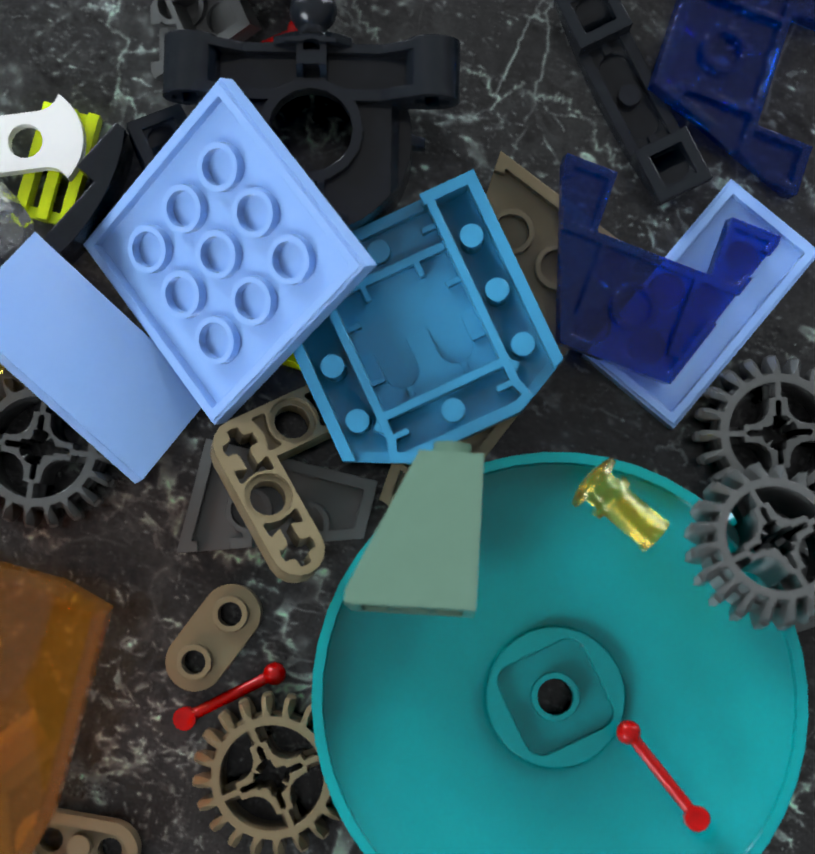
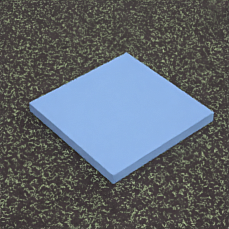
(227, 252)

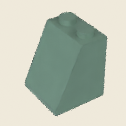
(427, 540)

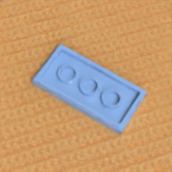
(740, 318)
(89, 360)

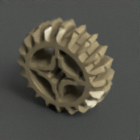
(226, 794)

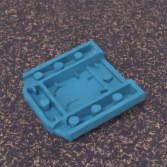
(432, 336)

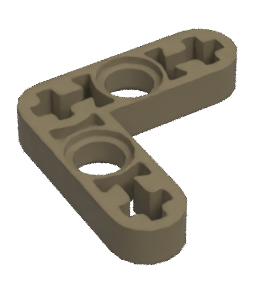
(269, 450)

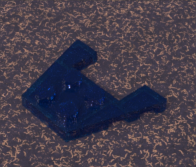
(718, 75)
(632, 302)

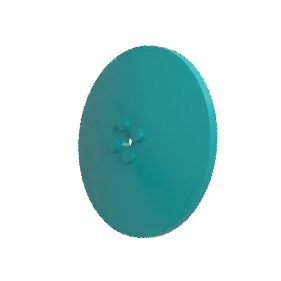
(439, 721)

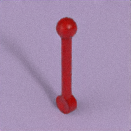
(187, 717)
(694, 816)

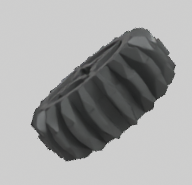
(771, 409)
(42, 475)
(752, 502)

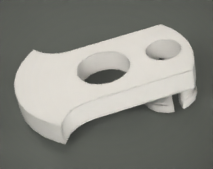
(61, 146)

